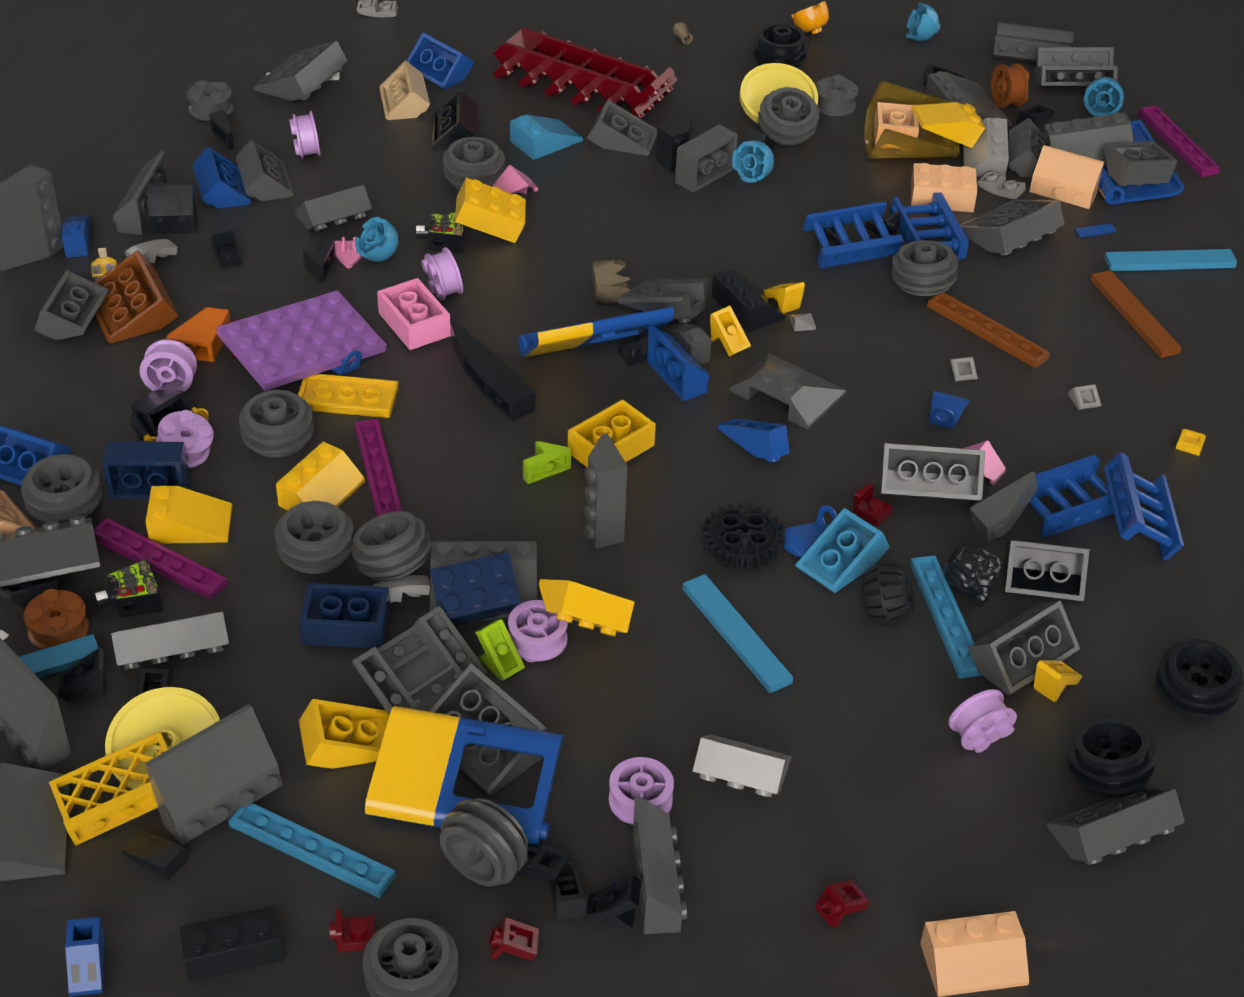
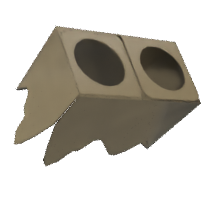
(606, 283)

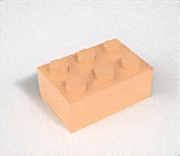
(955, 184)

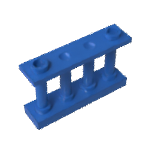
(942, 217)
(848, 251)
(1069, 477)
(1131, 515)

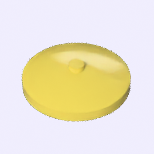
(769, 78)
(170, 710)

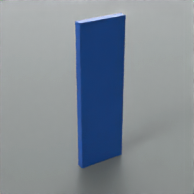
(1095, 230)

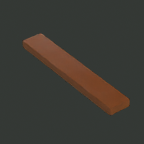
(1136, 314)
(989, 329)

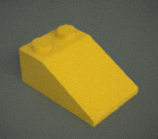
(951, 121)
(186, 516)
(341, 734)

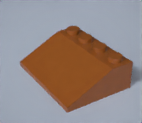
(135, 300)

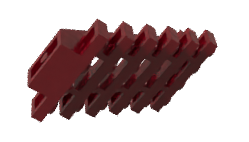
(520, 52)

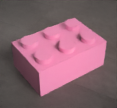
(414, 313)

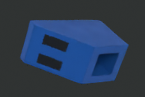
(85, 956)

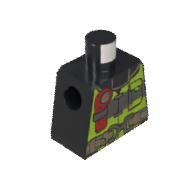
(443, 233)
(132, 591)

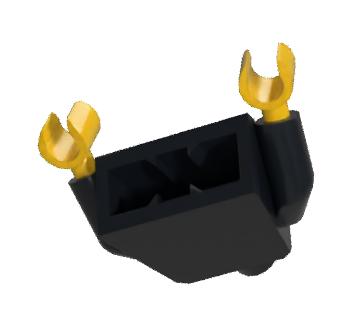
(155, 406)

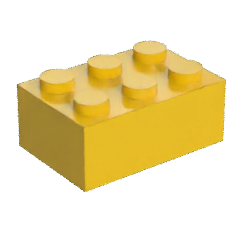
(490, 210)
(626, 427)

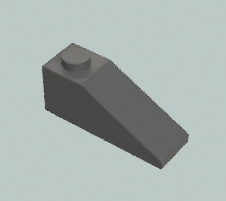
(692, 339)
(1002, 509)

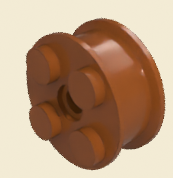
(1009, 85)
(55, 618)

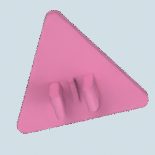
(347, 252)

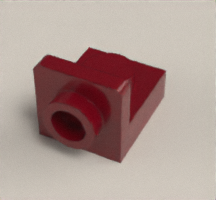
(870, 507)
(840, 900)
(351, 932)
(514, 939)

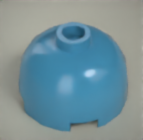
(923, 23)
(1103, 96)
(753, 161)
(377, 240)

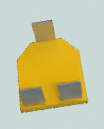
(102, 264)

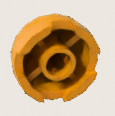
(812, 18)

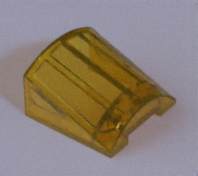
(899, 145)

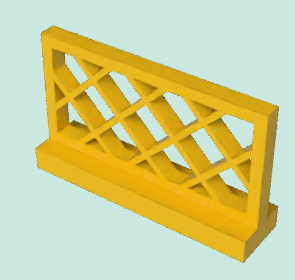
(122, 807)

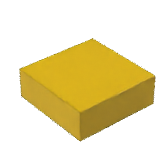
(1190, 442)

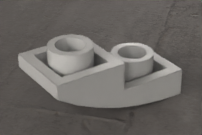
(373, 9)
(997, 184)
(154, 248)
(411, 585)

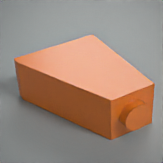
(201, 333)

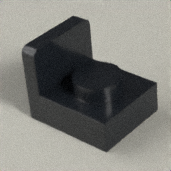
(891, 222)

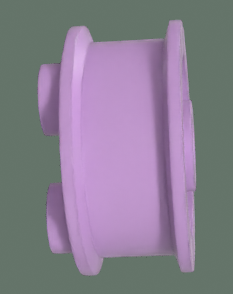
(306, 134)
(443, 274)
(168, 366)
(190, 429)
(536, 631)
(982, 720)
(643, 779)

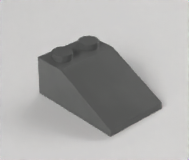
(621, 131)

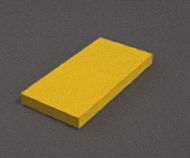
(349, 395)

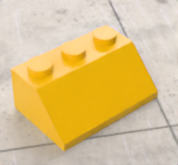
(320, 476)
(586, 605)

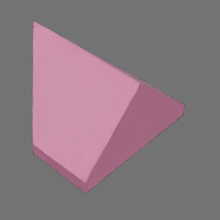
(514, 181)
(993, 466)

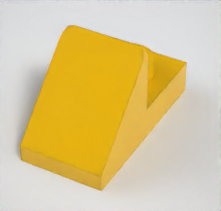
(787, 295)
(728, 329)
(1053, 677)

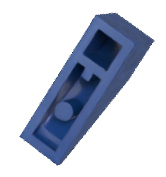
(76, 235)
(758, 438)

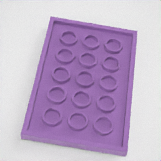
(300, 339)

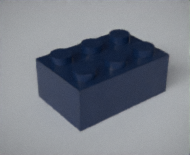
(137, 466)
(476, 588)
(345, 615)

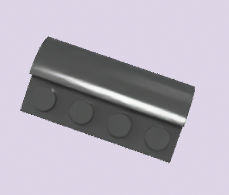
(1021, 41)
(1073, 65)

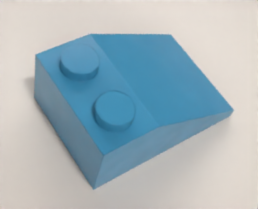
(541, 135)
(843, 551)

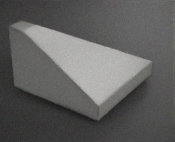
(802, 322)
(963, 369)
(1085, 397)

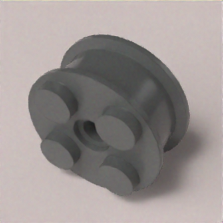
(836, 96)
(208, 99)

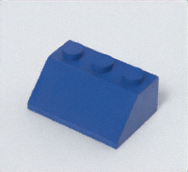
(439, 62)
(219, 180)
(675, 365)
(23, 450)

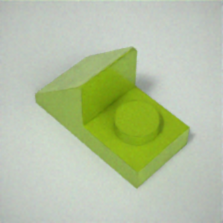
(548, 461)
(499, 650)

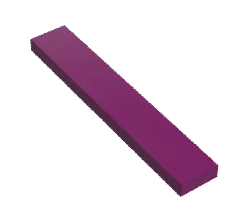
(1179, 141)
(377, 467)
(161, 559)

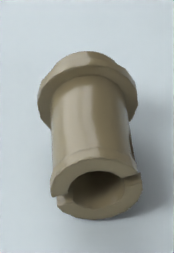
(681, 31)

